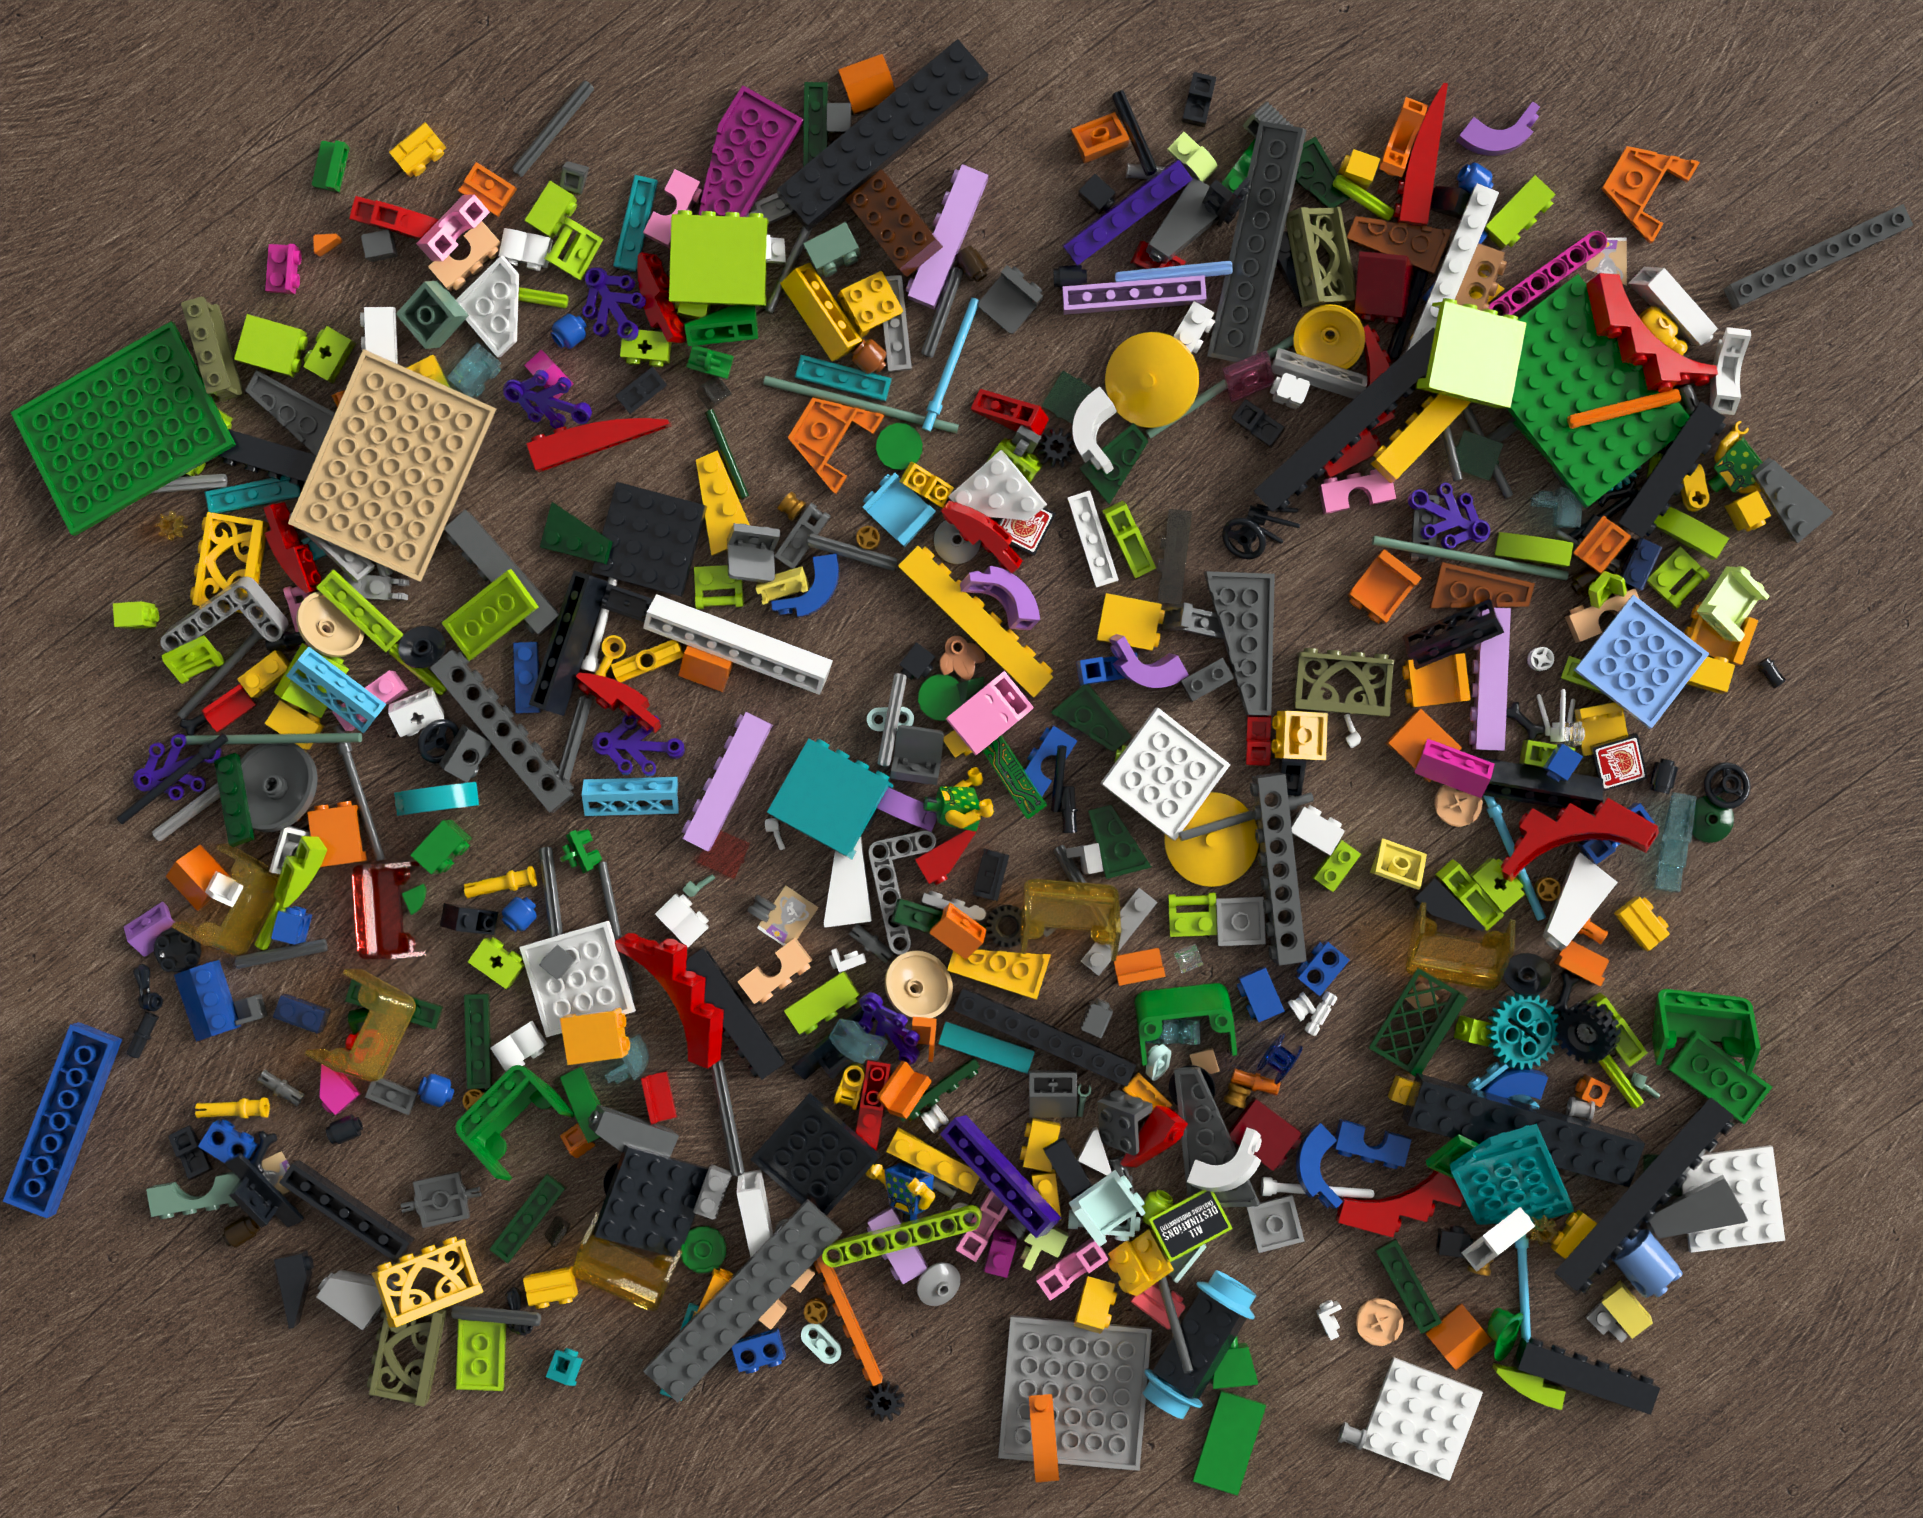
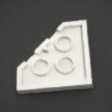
(494, 306)
(999, 491)

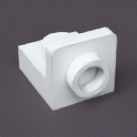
(851, 960)
(1329, 1322)

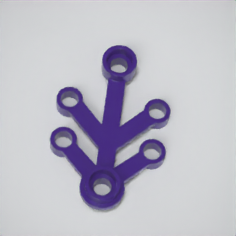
(610, 302)
(519, 392)
(1451, 516)
(633, 746)
(169, 767)
(872, 1006)

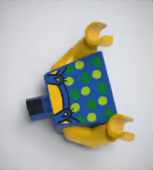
(907, 1188)

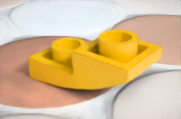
(926, 484)

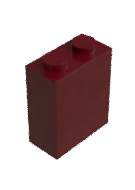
(1276, 1133)

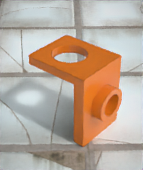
(1584, 1086)

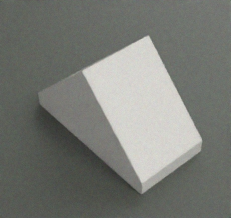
(1094, 1153)

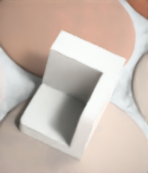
(224, 889)

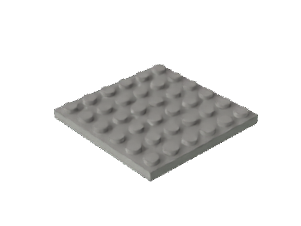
(1093, 1385)

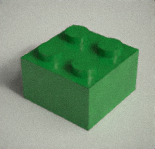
(442, 847)

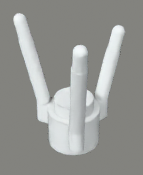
(1557, 730)

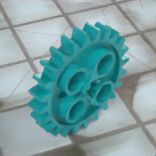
(1512, 1048)

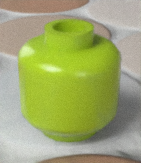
(1155, 1203)

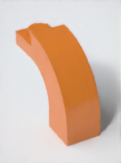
(1402, 137)
(1043, 1438)

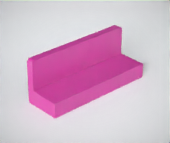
(1454, 768)

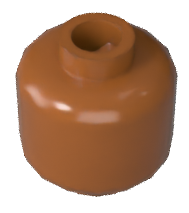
(869, 356)

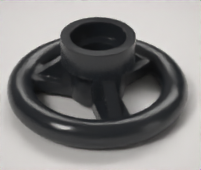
(1245, 536)
(434, 738)
(1735, 782)

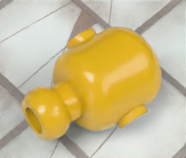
(1663, 328)

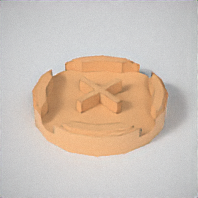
(1457, 807)
(1379, 1321)

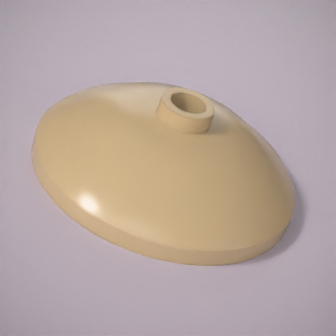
(320, 613)
(928, 978)

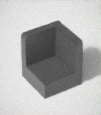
(839, 117)
(379, 245)
(250, 1009)

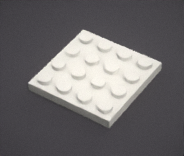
(1165, 773)
(590, 984)
(1754, 1184)
(1421, 1418)

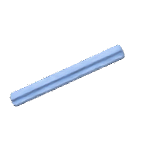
(1206, 269)

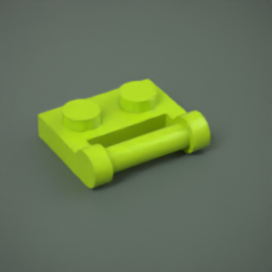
(580, 252)
(1671, 571)
(716, 579)
(192, 659)
(1192, 922)

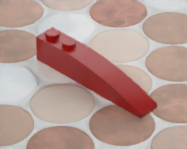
(1421, 165)
(588, 439)

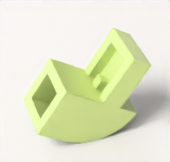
(1193, 157)
(1051, 1243)

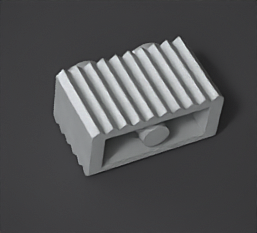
(712, 1192)

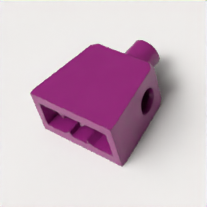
(1000, 1253)

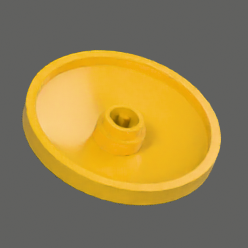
(1152, 379)
(1219, 855)

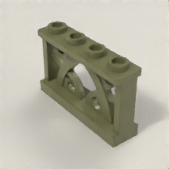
(1310, 274)
(212, 348)
(1367, 706)
(420, 1382)

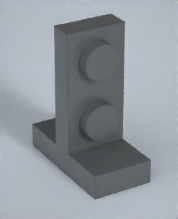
(1191, 620)

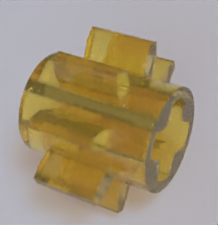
(164, 525)
(1546, 1235)

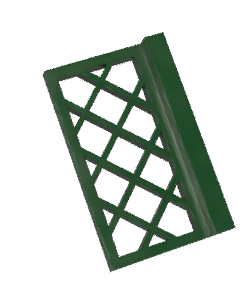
(1435, 1034)

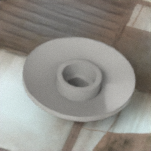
(948, 549)
(938, 1284)

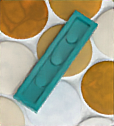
(634, 223)
(843, 378)
(251, 495)
(986, 1047)

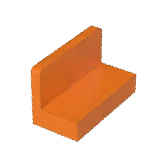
(958, 931)
(1583, 963)
(1139, 966)
(927, 1031)
(903, 1090)

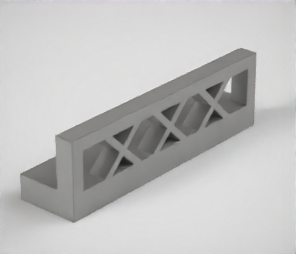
(1319, 373)

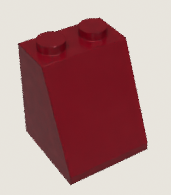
(1382, 287)

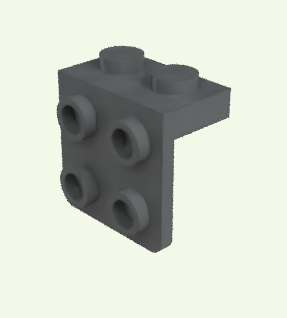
(1011, 299)
(752, 552)
(917, 754)
(1119, 1120)

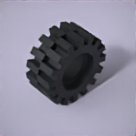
(993, 921)

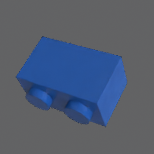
(1260, 994)

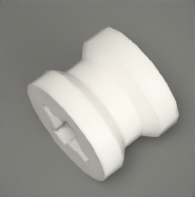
(1544, 657)
(1301, 1006)
(934, 1118)

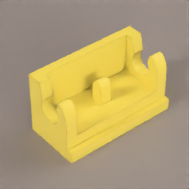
(783, 585)
(1626, 1309)

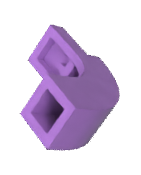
(1494, 142)
(1009, 591)
(1159, 674)
(907, 809)

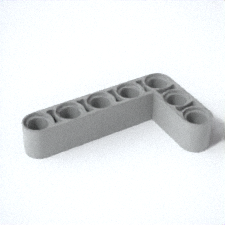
(219, 611)
(892, 883)

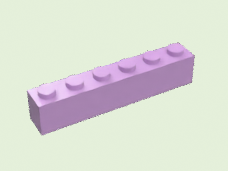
(950, 232)
(1133, 295)
(1490, 688)
(727, 781)

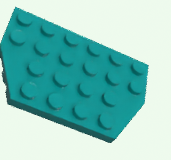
(1511, 1174)

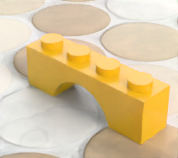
(925, 1157)

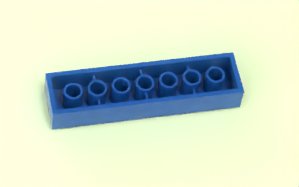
(62, 1120)

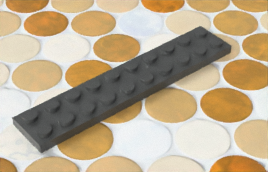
(1257, 241)
(742, 1300)

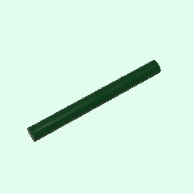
(726, 453)

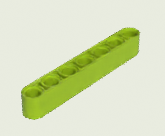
(893, 1244)

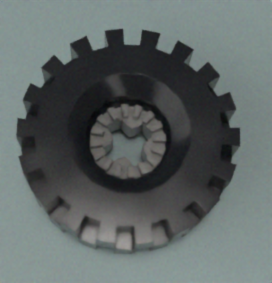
(1577, 1038)

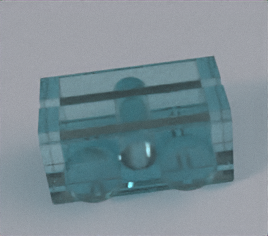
(474, 371)

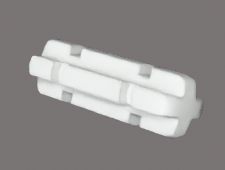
(1321, 1013)

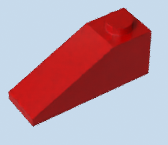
(1010, 411)
(942, 859)
(1158, 1133)

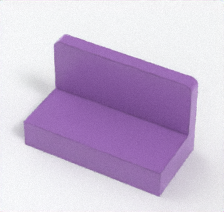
(146, 928)

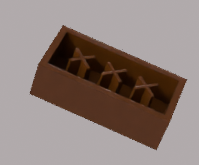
(894, 223)

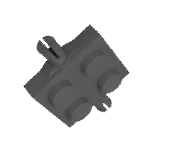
(441, 1199)

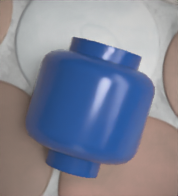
(1474, 174)
(568, 331)
(519, 914)
(435, 1090)

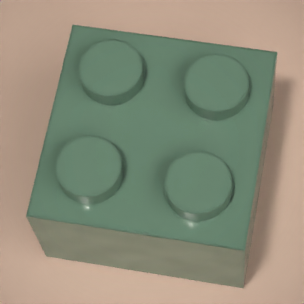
(832, 250)
(432, 314)

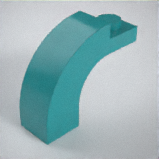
(436, 798)

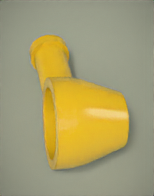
(609, 654)

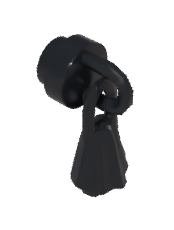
(151, 1001)
(514, 1300)

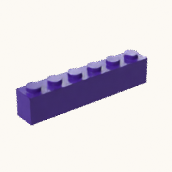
(1127, 212)
(1000, 1176)

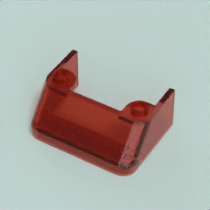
(380, 911)

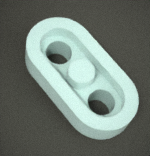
(883, 712)
(1158, 1061)
(821, 1342)

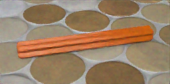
(1623, 408)

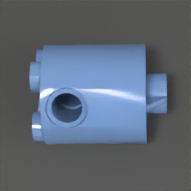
(1647, 1265)

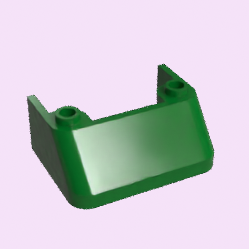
(1183, 1002)
(1711, 1015)
(498, 1108)

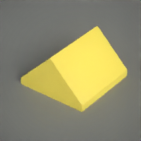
(1399, 864)

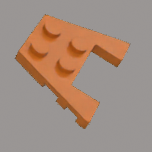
(1635, 180)
(821, 431)

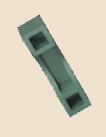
(170, 1198)

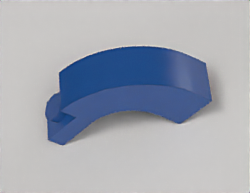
(820, 593)
(1097, 670)
(1518, 1082)
(1308, 1165)

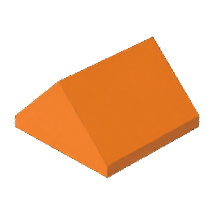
(867, 83)
(1100, 137)
(705, 668)
(193, 874)
(1458, 1336)

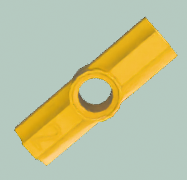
(633, 666)

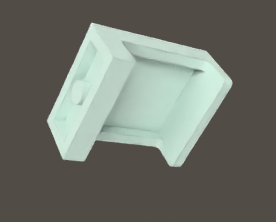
(1106, 1205)

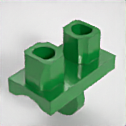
(710, 362)
(585, 860)

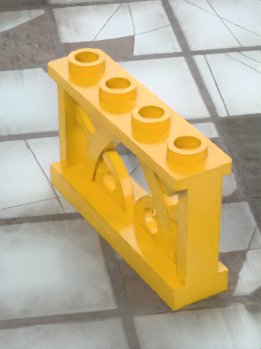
(254, 540)
(457, 1292)

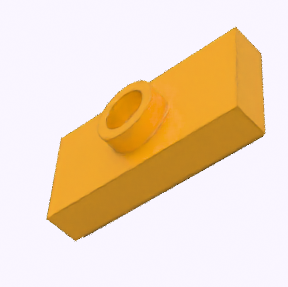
(1141, 1088)

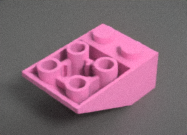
(989, 713)

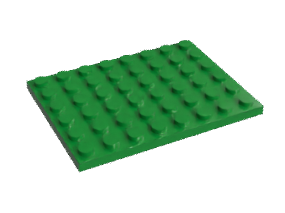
(1574, 371)
(123, 428)

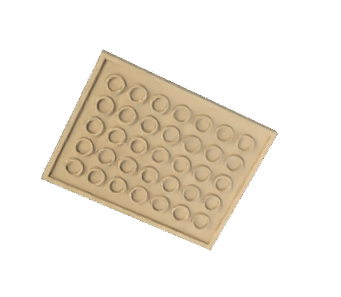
(392, 465)

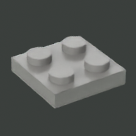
(1240, 921)
(1275, 1223)

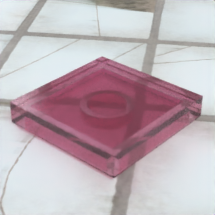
(1248, 376)

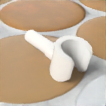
(1354, 738)
(773, 825)

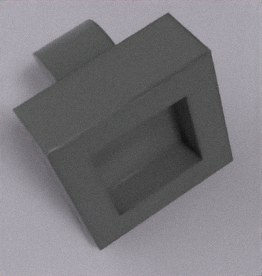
(1025, 440)

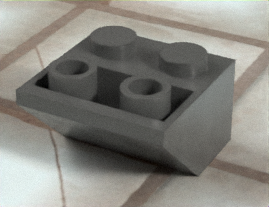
(1052, 1093)

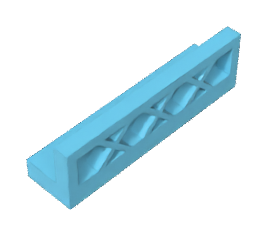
(338, 687)
(629, 792)

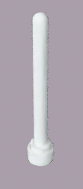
(591, 661)
(1270, 1187)

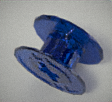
(1279, 1058)

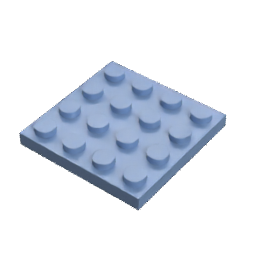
(1641, 661)

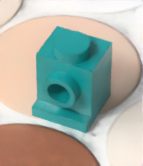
(558, 1368)

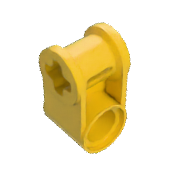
(1695, 486)
(849, 1089)

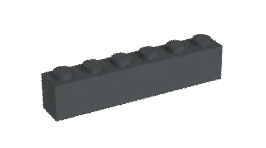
(493, 562)

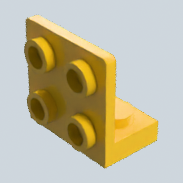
(869, 303)
(1601, 724)

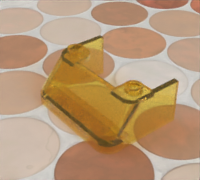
(1071, 907)
(248, 912)
(1459, 958)
(379, 1034)
(624, 1271)

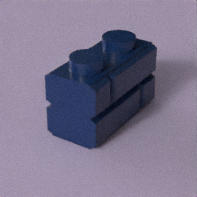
(1639, 563)
(301, 1013)

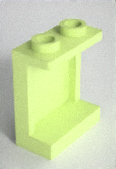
(1731, 602)

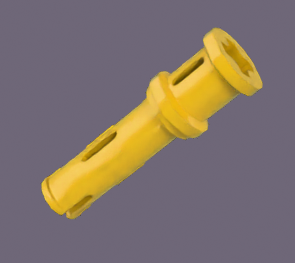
(511, 881)
(243, 1108)

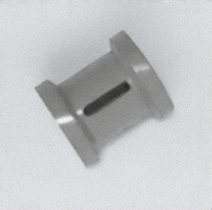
(1580, 1109)
(1352, 1436)

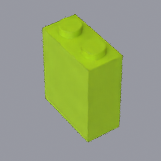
(271, 346)
(298, 696)

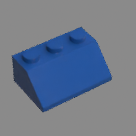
(207, 1000)

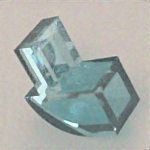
(1565, 504)
(1179, 1031)
(854, 1043)
(634, 1062)

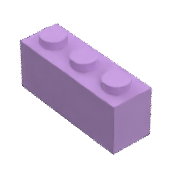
(906, 1262)

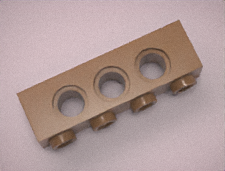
(1483, 259)

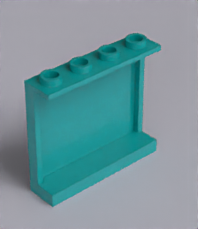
(829, 797)

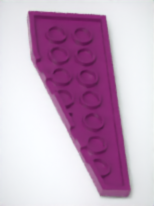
(746, 152)

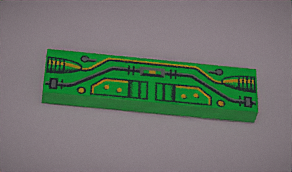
(1014, 777)

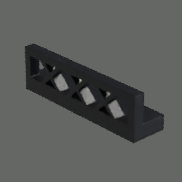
(1453, 637)

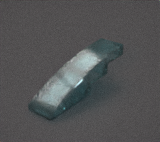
(1675, 842)

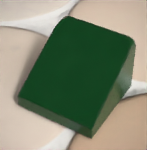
(970, 688)
(356, 1019)

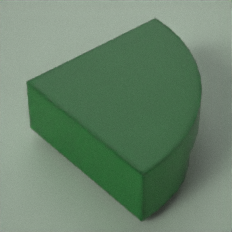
(415, 898)

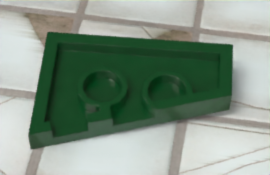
(1317, 175)
(1123, 455)
(573, 537)
(1093, 717)
(1117, 847)

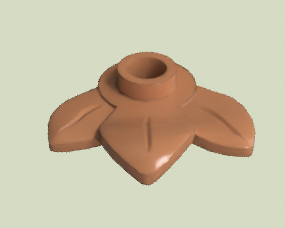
(962, 661)

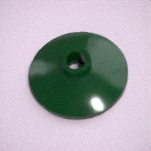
(1703, 829)

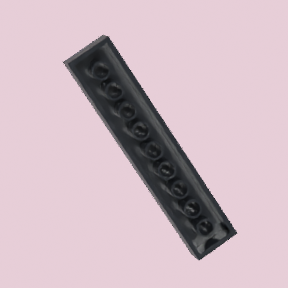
(882, 134)
(1477, 1115)

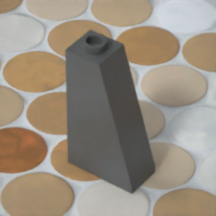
(1183, 223)
(623, 1129)
(1698, 1210)

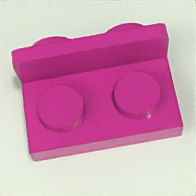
(282, 269)

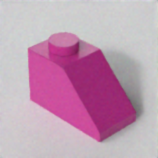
(543, 362)
(336, 1090)

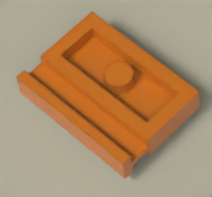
(488, 188)
(1602, 545)

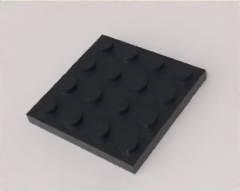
(651, 538)
(815, 1155)
(650, 1201)

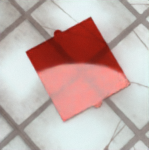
(725, 854)

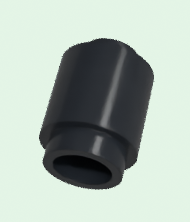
(1069, 276)
(1663, 776)
(344, 1129)

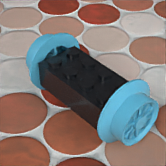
(1208, 1334)

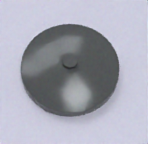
(278, 784)

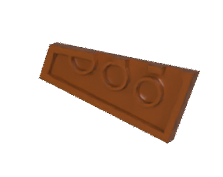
(1420, 244)
(1466, 587)

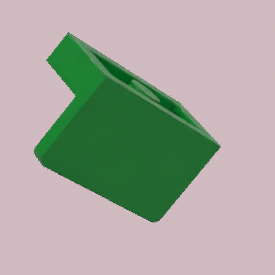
(330, 165)

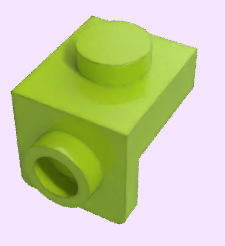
(1604, 586)
(1472, 1031)

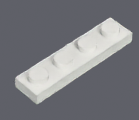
(1093, 539)

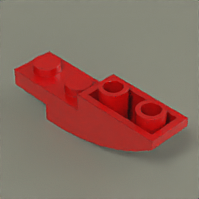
(391, 217)
(655, 288)
(977, 526)
(294, 558)
(614, 693)
(870, 1107)

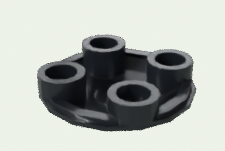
(176, 951)

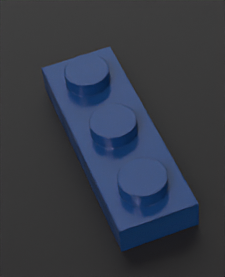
(525, 674)

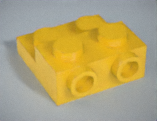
(1300, 735)
(1139, 1263)

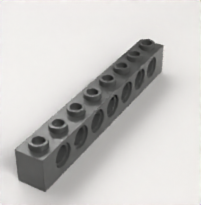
(1818, 256)
(445, 672)
(1294, 949)

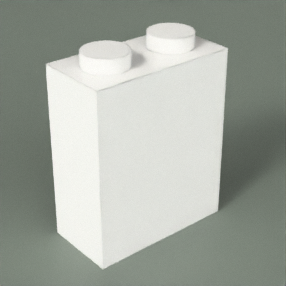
(1498, 1239)

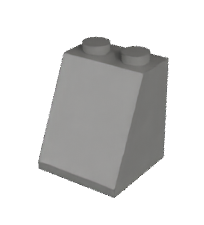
(353, 1296)

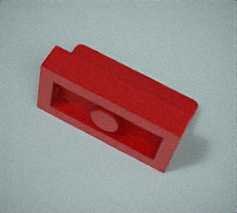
(228, 708)
(658, 1097)

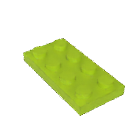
(490, 614)

